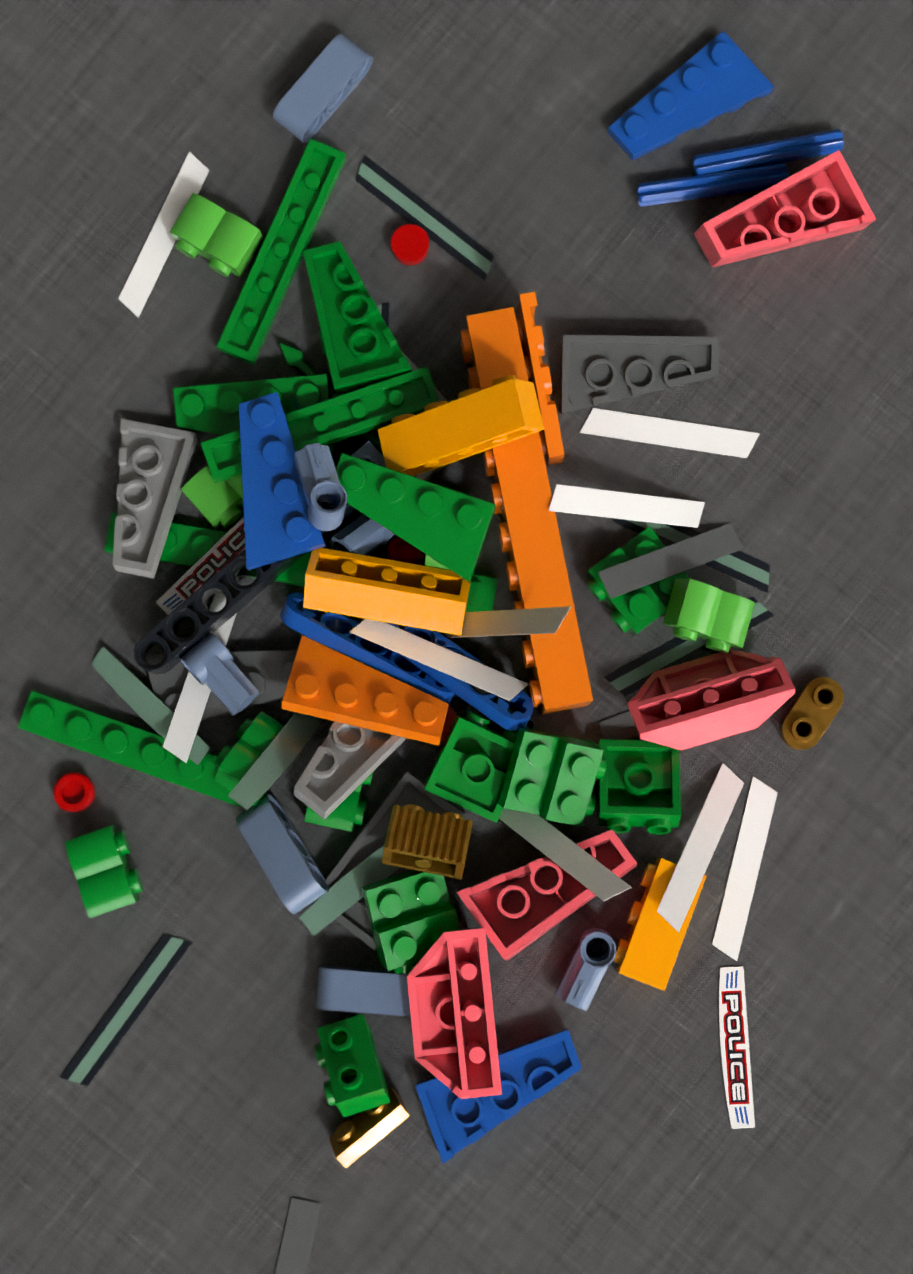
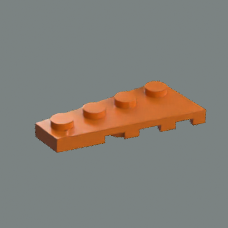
(538, 373)
(352, 693)

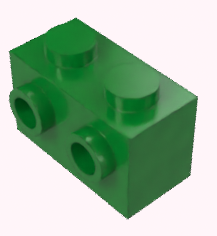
(352, 1066)

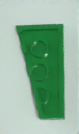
(352, 329)
(216, 406)
(426, 515)

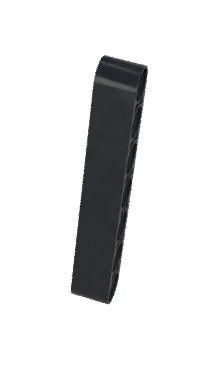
(206, 621)

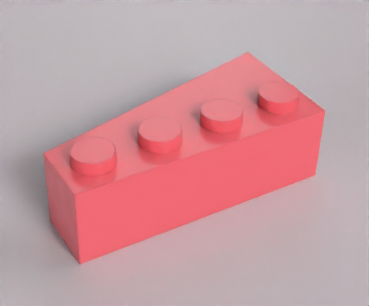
(797, 211)
(538, 896)

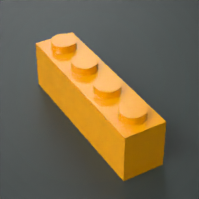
(461, 427)
(386, 591)

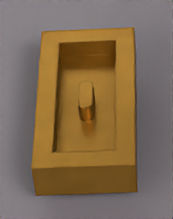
(367, 1128)

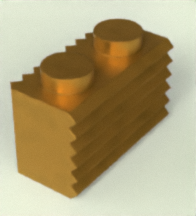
(427, 841)

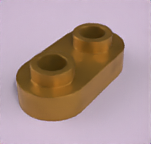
(811, 712)

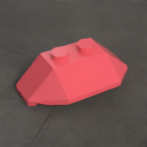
(709, 698)
(456, 1014)

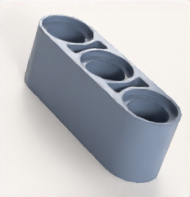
(322, 88)
(282, 854)
(362, 991)

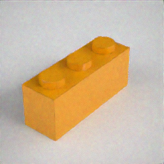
(652, 941)

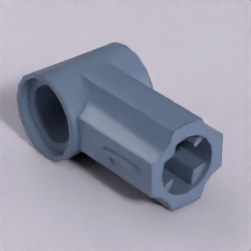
(320, 485)
(361, 536)
(214, 666)
(585, 971)

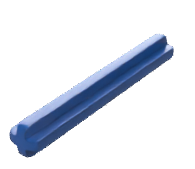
(769, 152)
(710, 185)

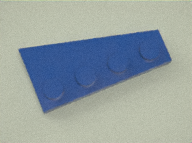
(703, 88)
(272, 490)
(525, 1075)

